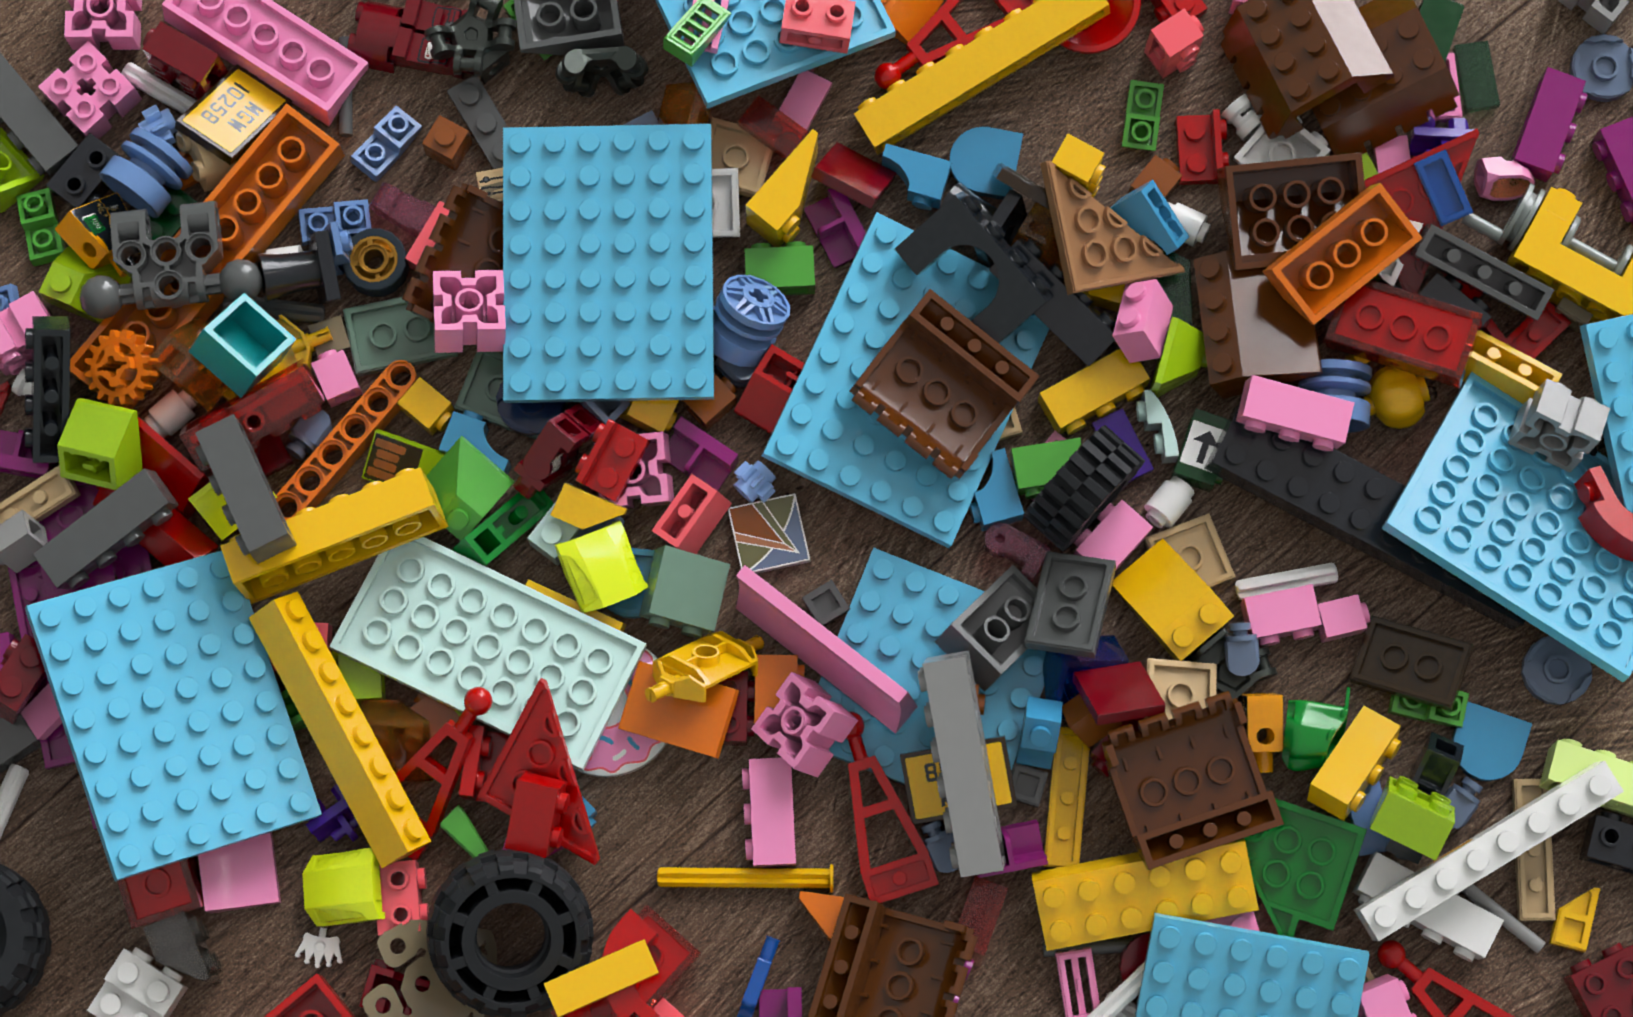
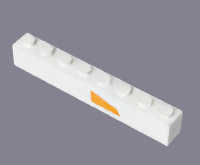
(1488, 850)

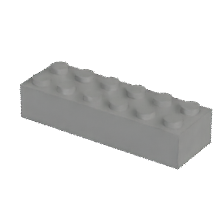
(964, 764)

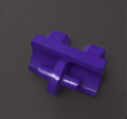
(1428, 137)
(334, 821)

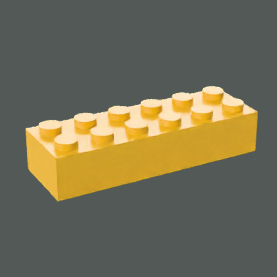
(341, 534)
(1120, 895)

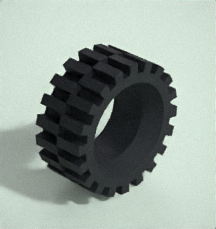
(1083, 488)

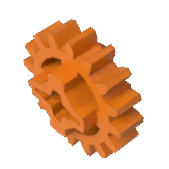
(120, 367)

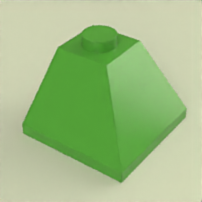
(467, 486)

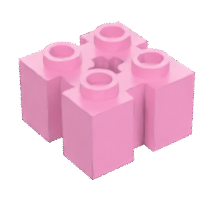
(90, 23)
(90, 72)
(469, 311)
(12, 331)
(652, 484)
(804, 724)

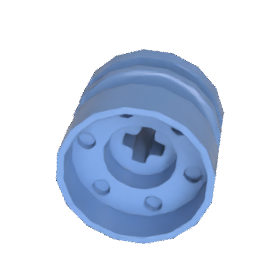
(150, 167)
(748, 319)
(1345, 381)

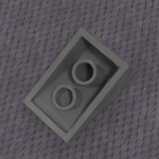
(567, 25)
(993, 627)

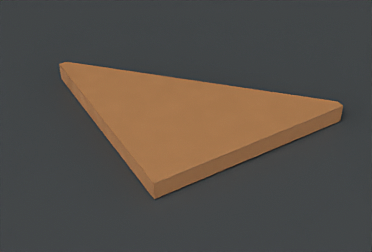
(1096, 242)

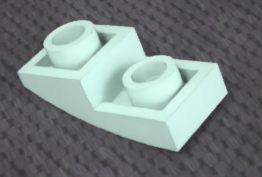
(1155, 418)

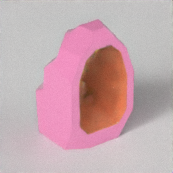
(1501, 179)

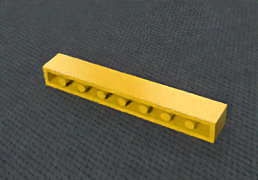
(974, 67)
(339, 729)

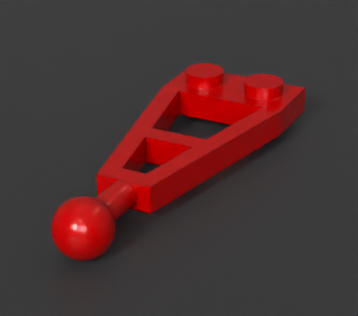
(889, 73)
(1531, 335)
(476, 702)
(898, 876)
(1393, 955)

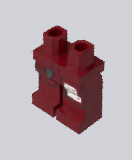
(412, 48)
(555, 450)

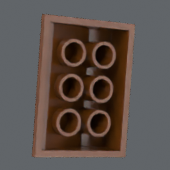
(1281, 202)
(1250, 328)

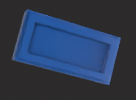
(1443, 188)

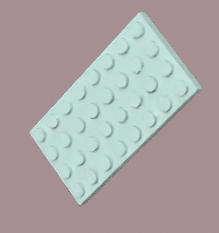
(462, 626)

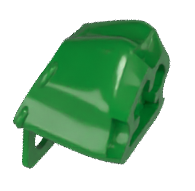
(1312, 732)

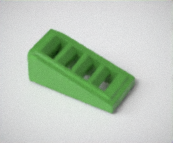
(681, 49)
(463, 832)

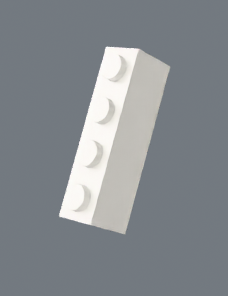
(1453, 921)

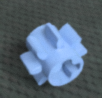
(159, 123)
(754, 481)

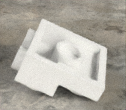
(1300, 145)
(138, 988)

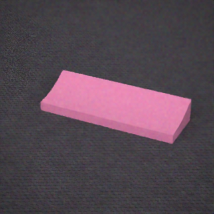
(274, 48)
(823, 651)
(240, 875)

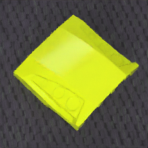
(601, 567)
(343, 888)

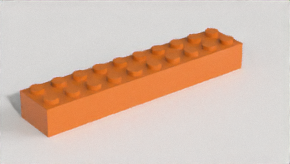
(253, 208)

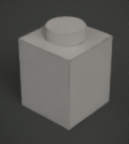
(19, 540)

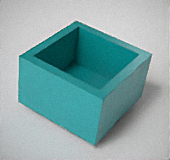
(242, 345)

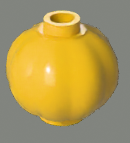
(1397, 397)

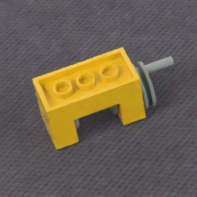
(1545, 249)

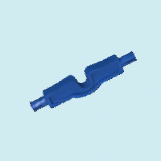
(758, 977)

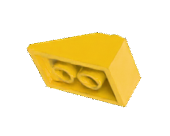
(780, 202)
(1171, 600)

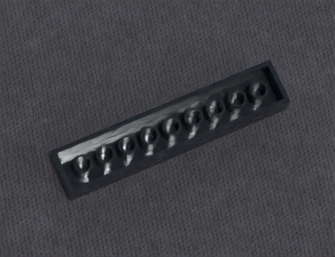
(1338, 499)

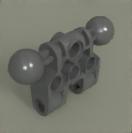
(132, 234)

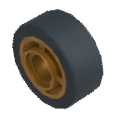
(389, 275)

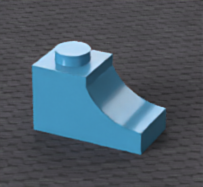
(922, 174)
(1151, 216)
(475, 431)
(999, 498)
(1039, 732)

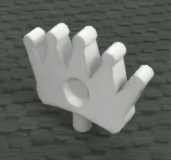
(320, 947)

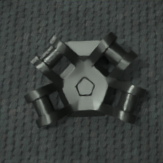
(474, 38)
(584, 67)
(1214, 653)

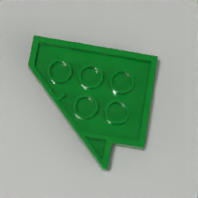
(1304, 867)

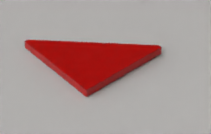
(1408, 193)
(540, 748)

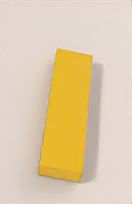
(1066, 800)

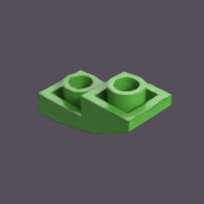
(1142, 115)
(39, 222)
(1423, 712)

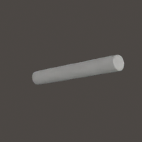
(1510, 922)

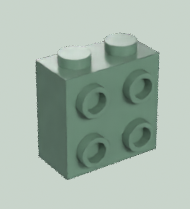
(684, 591)

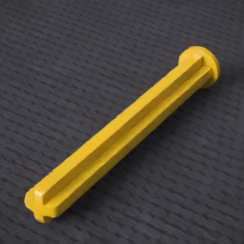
(747, 877)

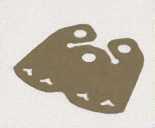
(437, 999)

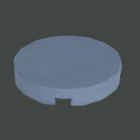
(1605, 67)
(1555, 672)

